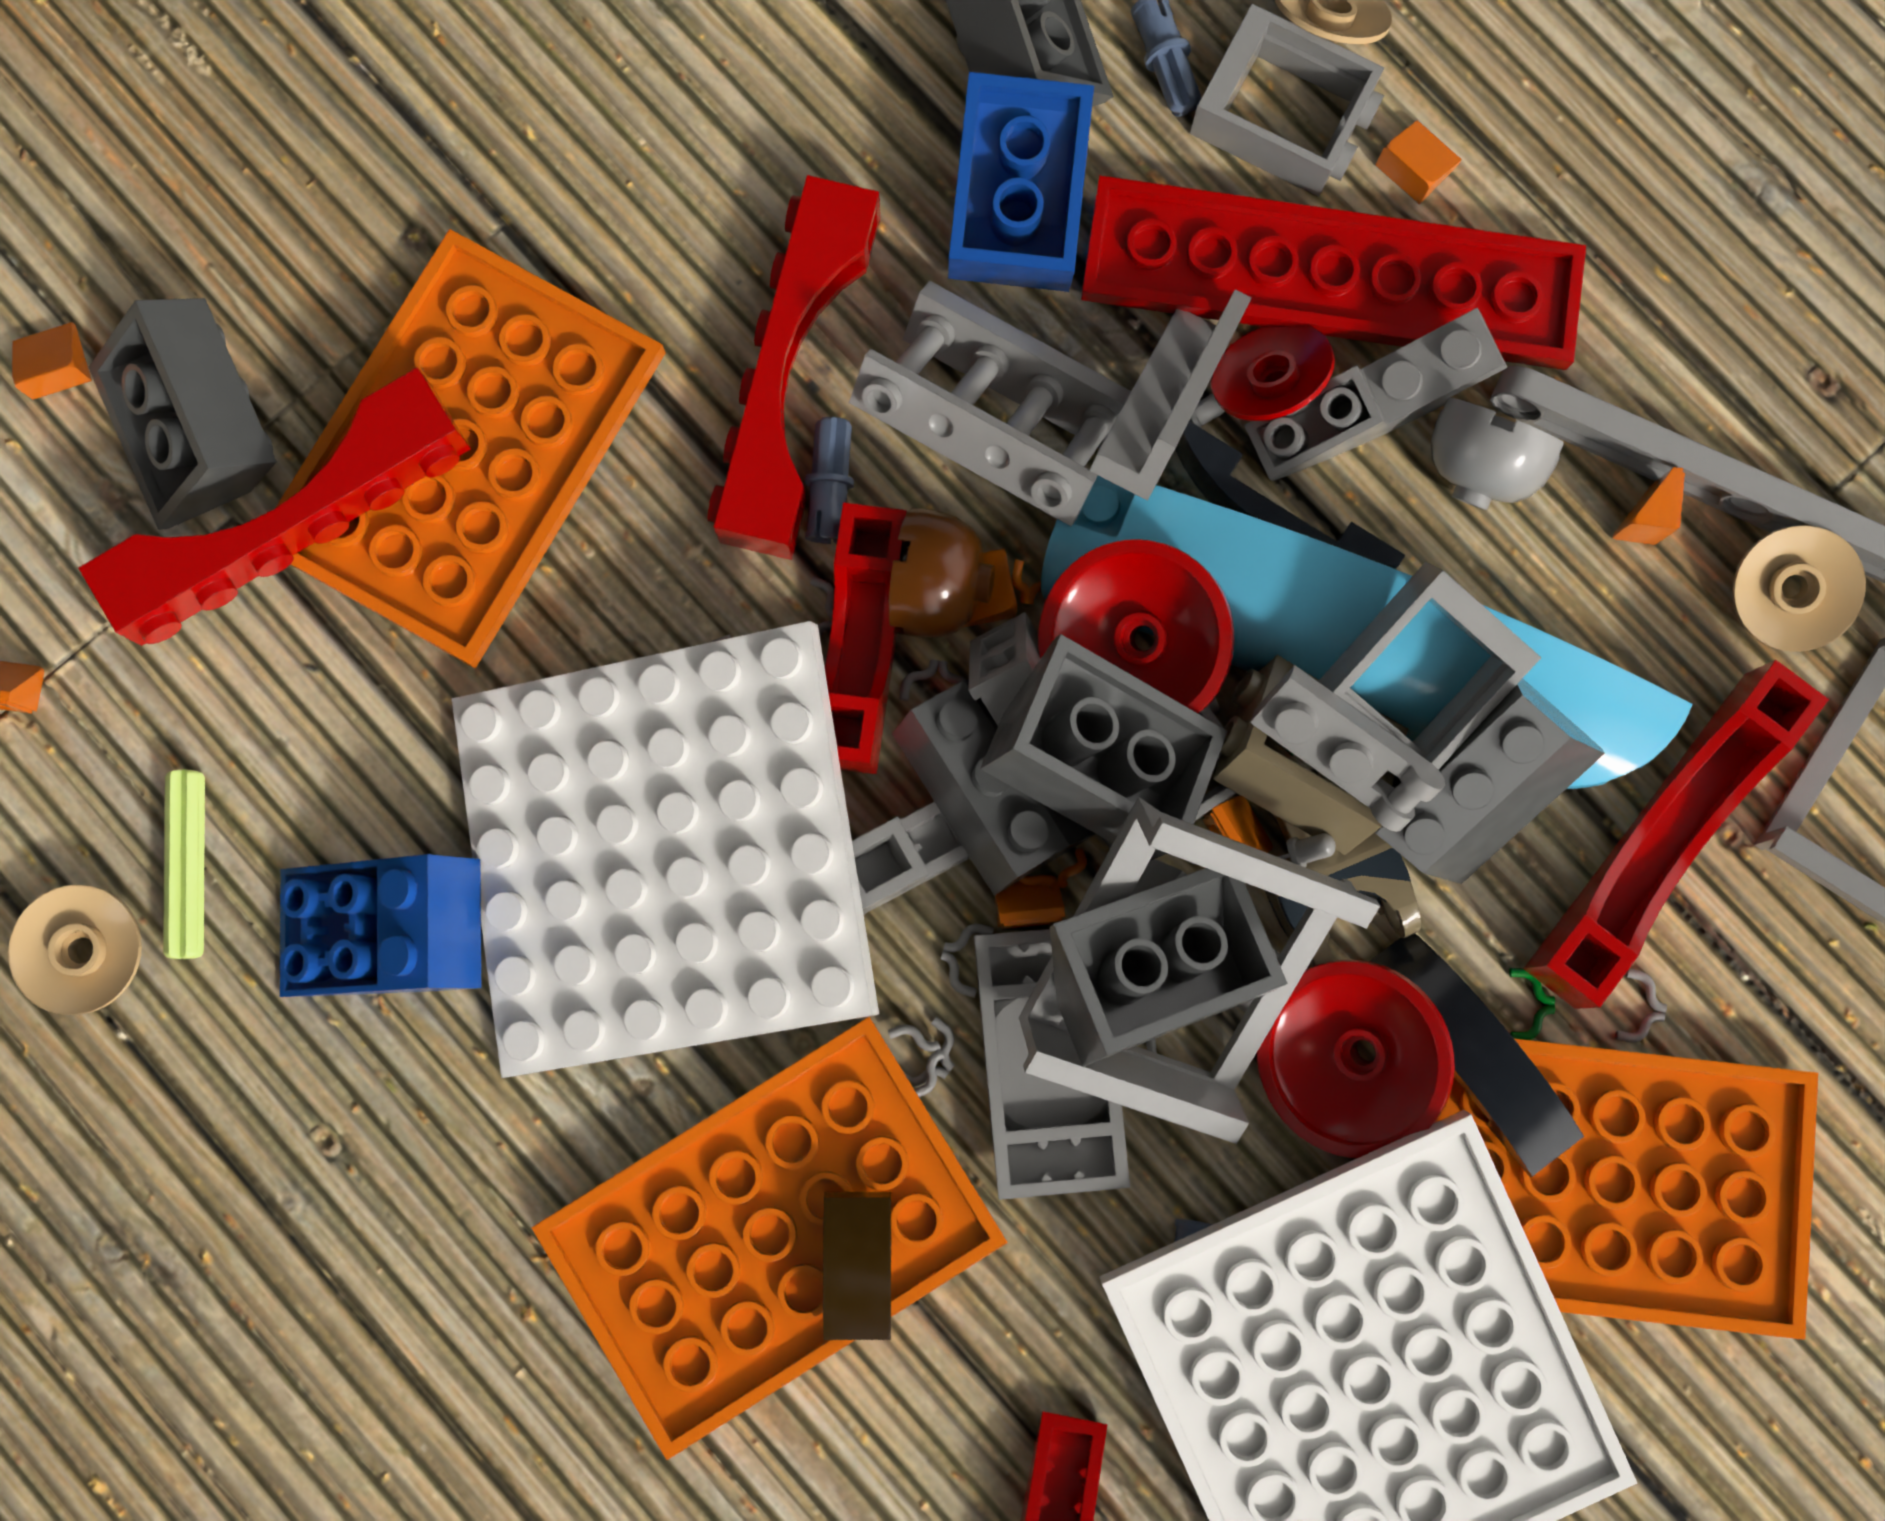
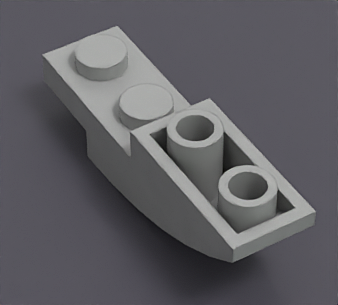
(1379, 397)
(904, 855)

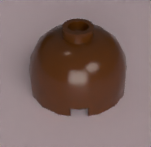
(937, 576)

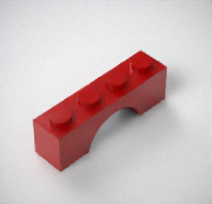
(861, 636)

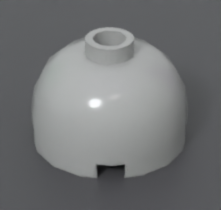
(1491, 455)

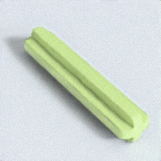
(184, 864)

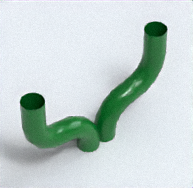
(1541, 1013)

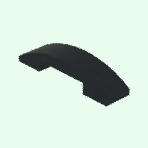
(1210, 468)
(1489, 1061)

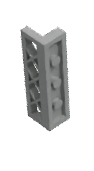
(1165, 398)

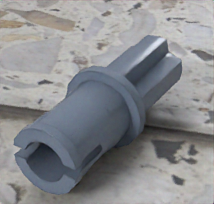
(1167, 55)
(828, 479)

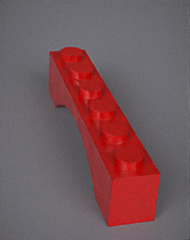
(827, 252)
(160, 581)
(1621, 901)

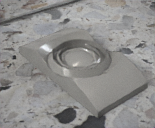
(1041, 1131)

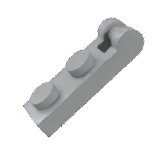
(1347, 748)

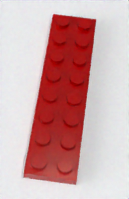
(1330, 269)

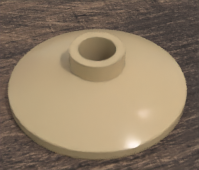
(1340, 19)
(1829, 592)
(46, 945)

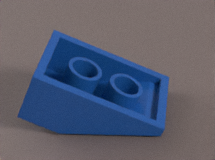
(1020, 181)

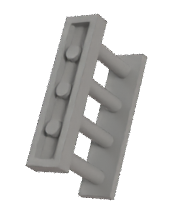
(1011, 364)

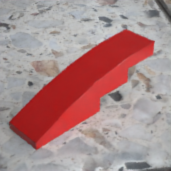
(1064, 1469)

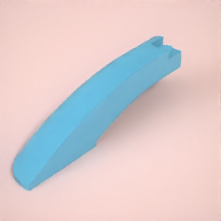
(1316, 599)

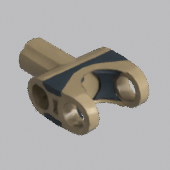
(1374, 872)

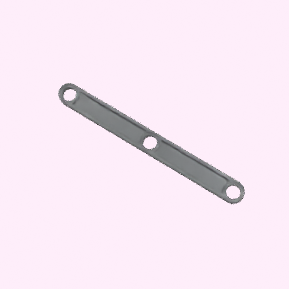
(1656, 450)

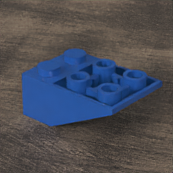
(381, 926)

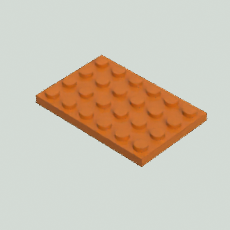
(538, 399)
(1678, 1195)
(712, 1246)

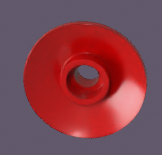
(1272, 372)

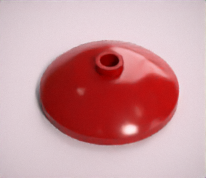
(1153, 585)
(1323, 1083)

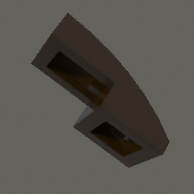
(857, 1266)

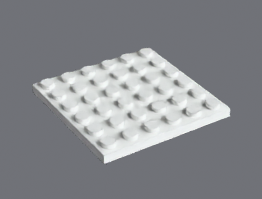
(664, 853)
(1372, 1351)

